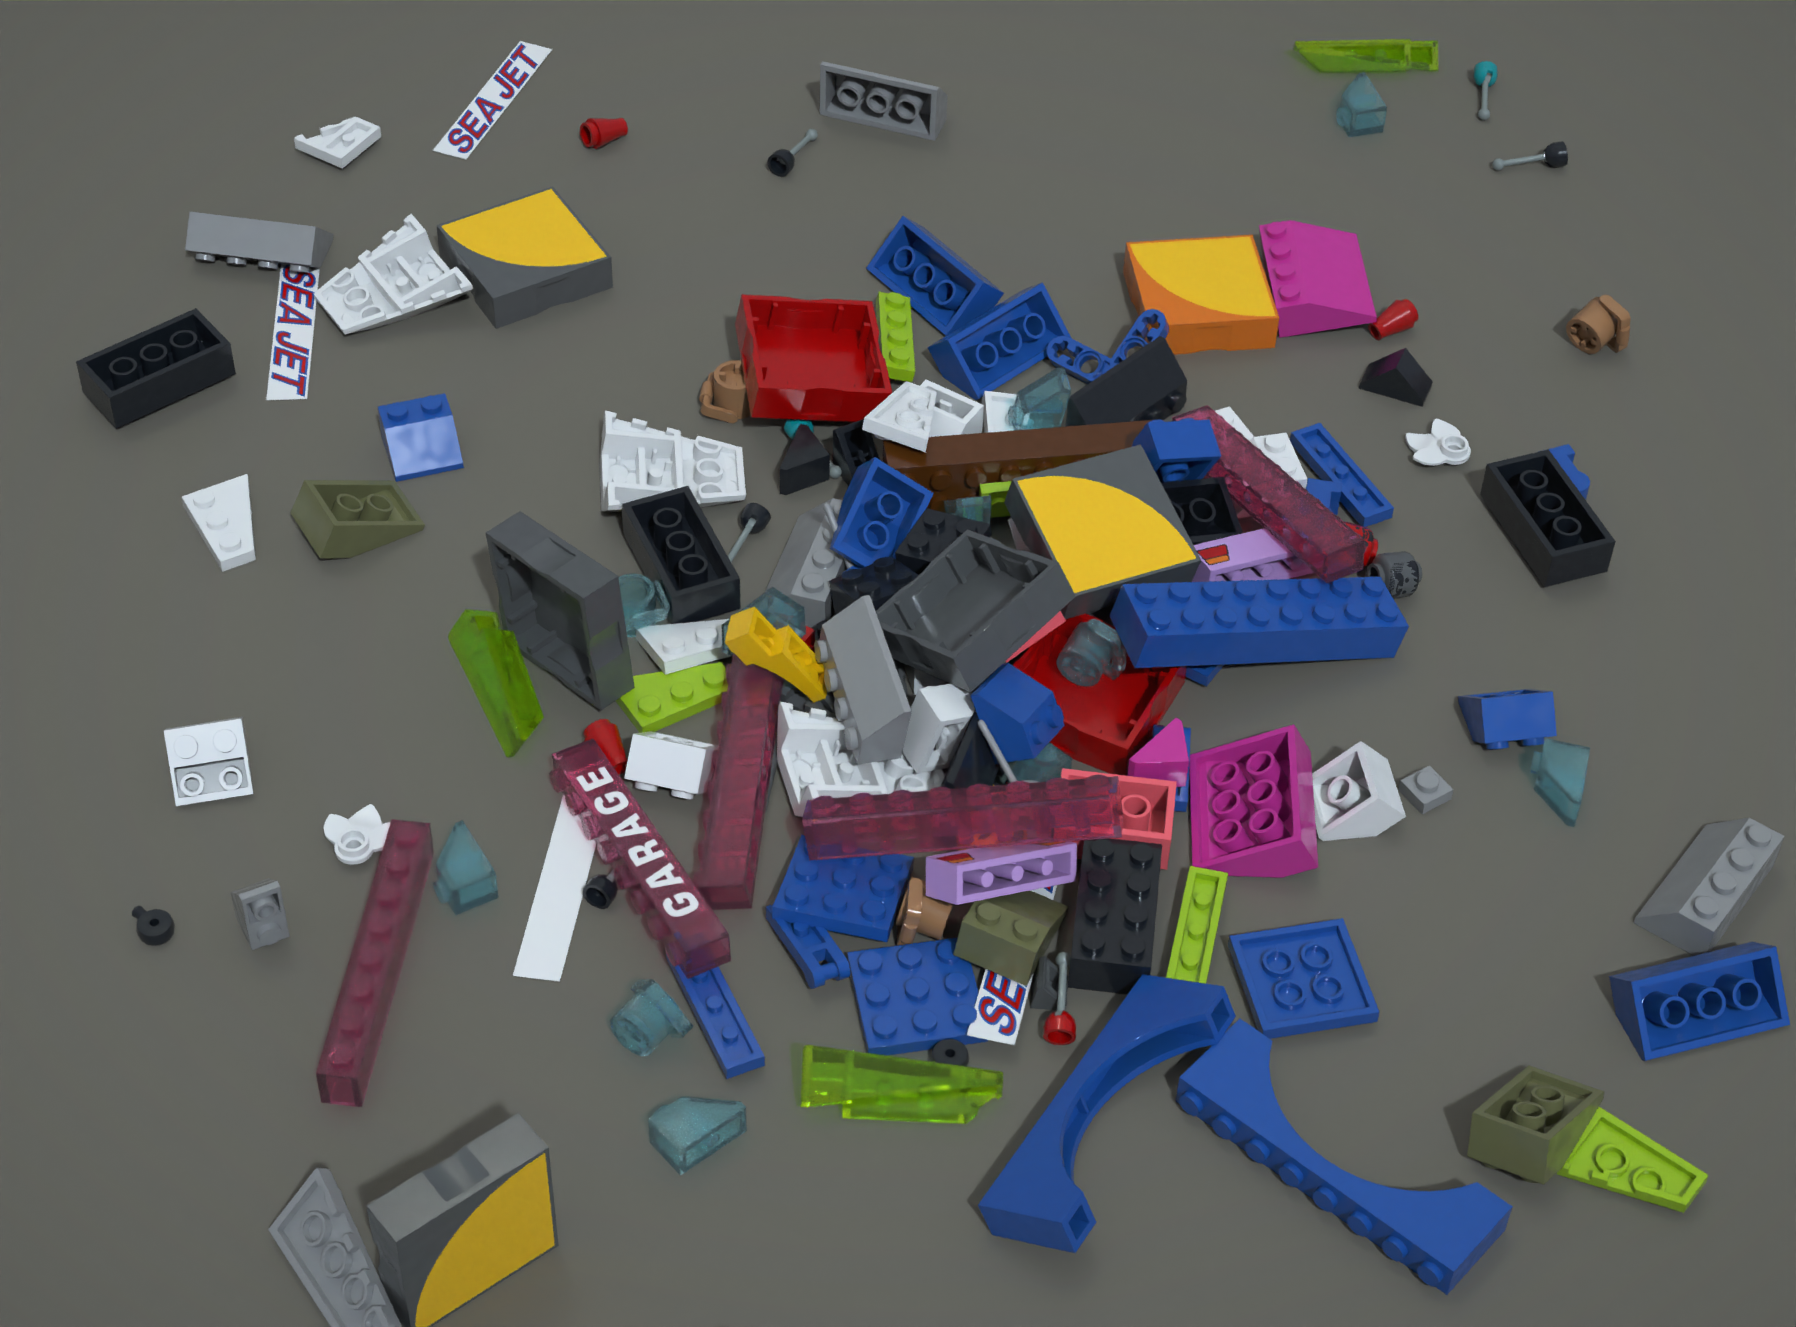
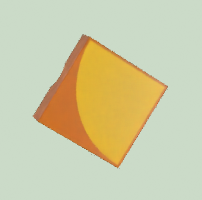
(1206, 290)

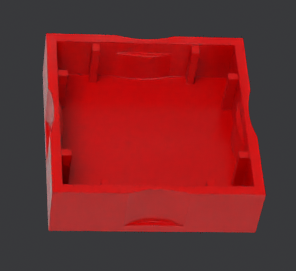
(811, 358)
(1104, 720)

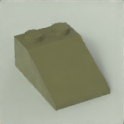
(353, 516)
(1009, 933)
(1532, 1124)

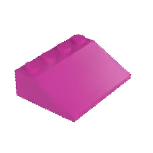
(1315, 277)
(1254, 806)

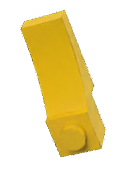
(778, 650)

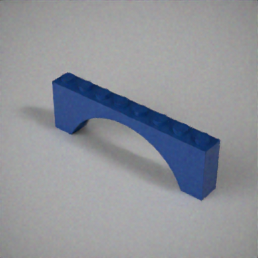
(1036, 1190)
(1427, 1231)

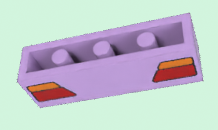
(1247, 557)
(999, 871)

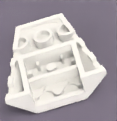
(391, 282)
(649, 461)
(819, 764)

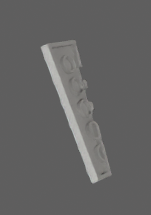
(331, 1257)

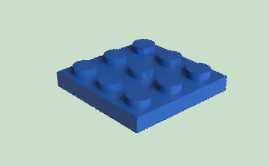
(844, 893)
(1303, 979)
(913, 996)

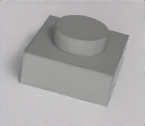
(1425, 789)

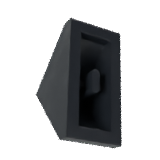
(1398, 378)
(852, 448)
(805, 463)

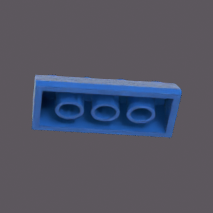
(933, 276)
(999, 342)
(1701, 999)

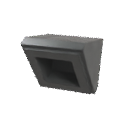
(1045, 986)

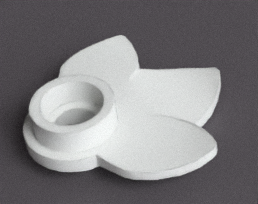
(1440, 446)
(358, 836)

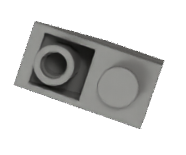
(261, 913)

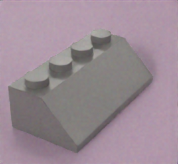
(882, 101)
(258, 241)
(810, 564)
(864, 683)
(1711, 884)

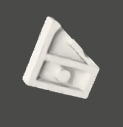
(340, 142)

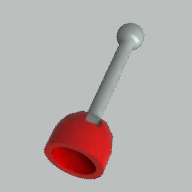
(1060, 1025)

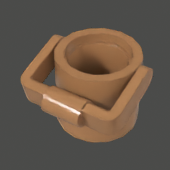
(1598, 324)
(729, 393)
(921, 914)

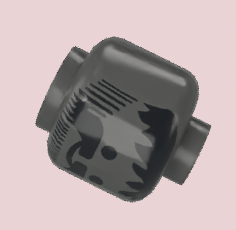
(1398, 572)

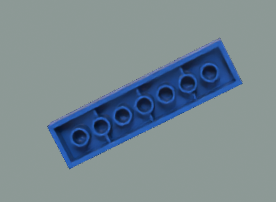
(1257, 621)

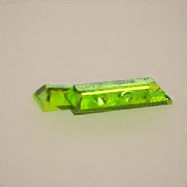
(1369, 55)
(497, 677)
(895, 1086)

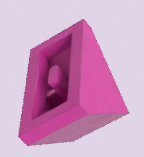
(1163, 756)

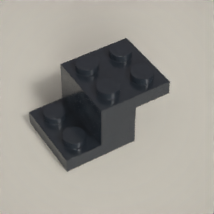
(932, 536)
(878, 580)

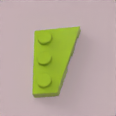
(669, 698)
(1632, 1164)

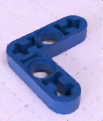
(1084, 353)

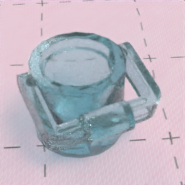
(639, 602)
(1089, 654)
(648, 1019)

